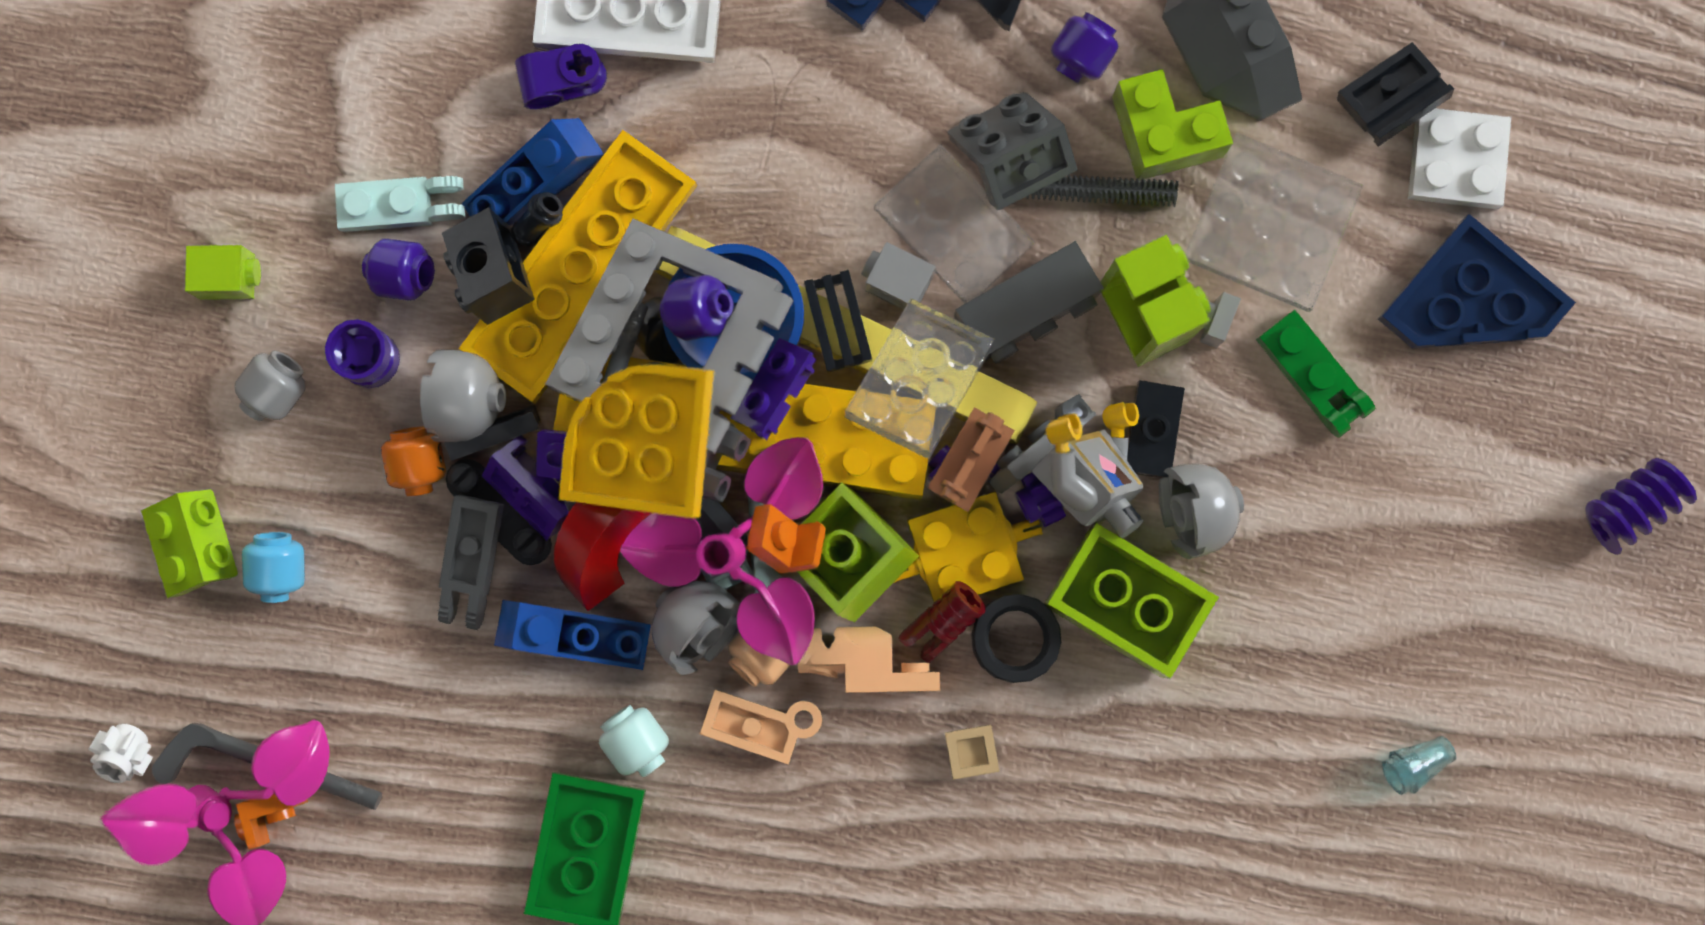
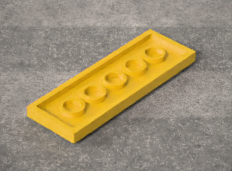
(572, 258)

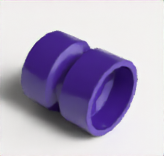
(362, 353)

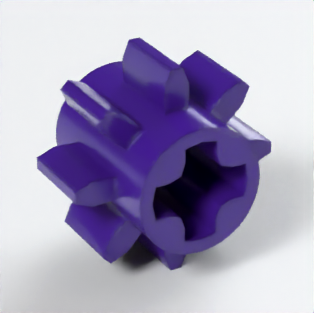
(1038, 502)

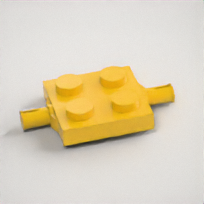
(967, 547)

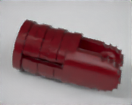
(945, 619)

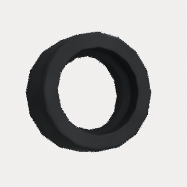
(1050, 646)

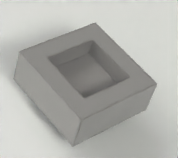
(1220, 319)

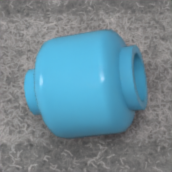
(273, 566)

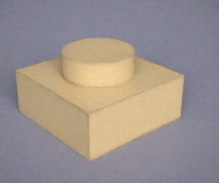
(971, 752)

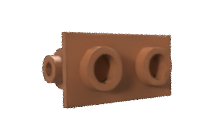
(971, 458)

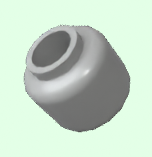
(270, 386)

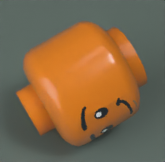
(413, 460)

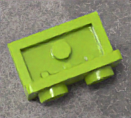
(189, 541)

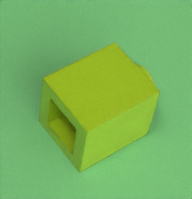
(221, 272)

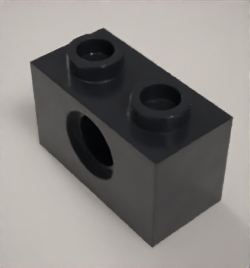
(486, 266)

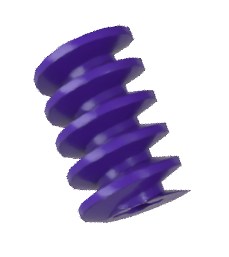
(1636, 501)

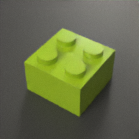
(857, 556)

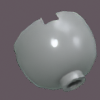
(460, 396)
(1200, 508)
(693, 624)

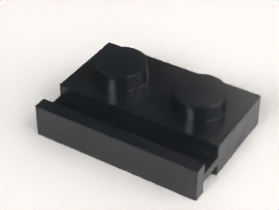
(1395, 94)

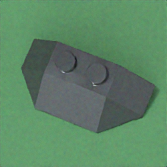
(1236, 53)

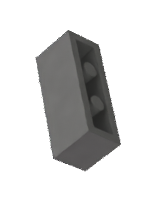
(1033, 301)

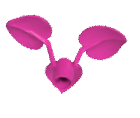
(668, 551)
(155, 821)

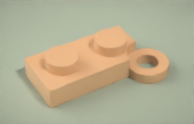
(757, 726)

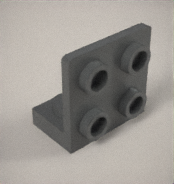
(1015, 148)

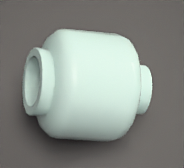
(633, 741)

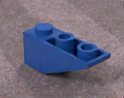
(544, 164)
(572, 635)

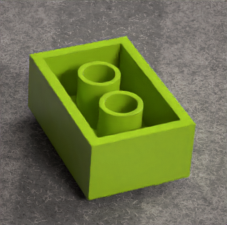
(1131, 601)

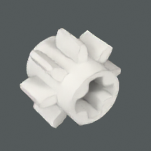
(120, 753)

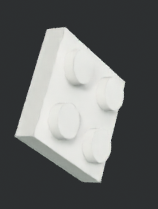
(1460, 159)

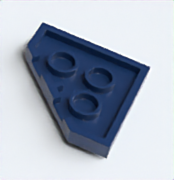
(1475, 294)

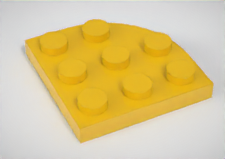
(641, 441)

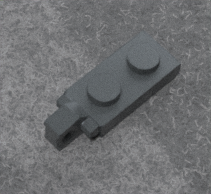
(1019, 463)

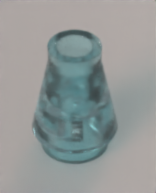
(1416, 765)

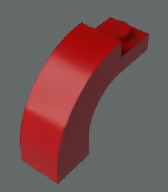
(590, 548)

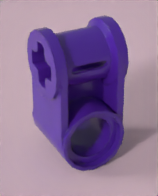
(553, 75)

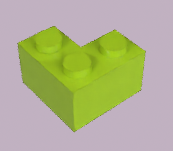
(1159, 136)

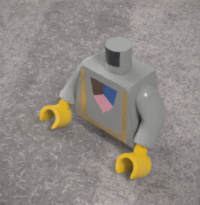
(1092, 469)

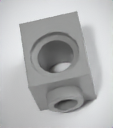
(897, 275)

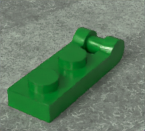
(1315, 373)

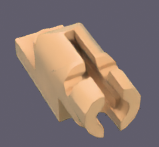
(866, 661)

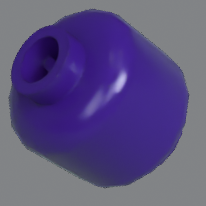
(1084, 47)
(398, 269)
(696, 307)

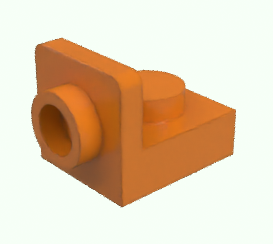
(783, 542)
(250, 819)

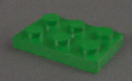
(585, 851)

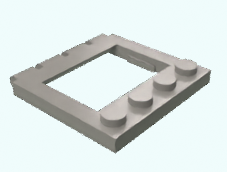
(621, 293)

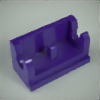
(534, 497)

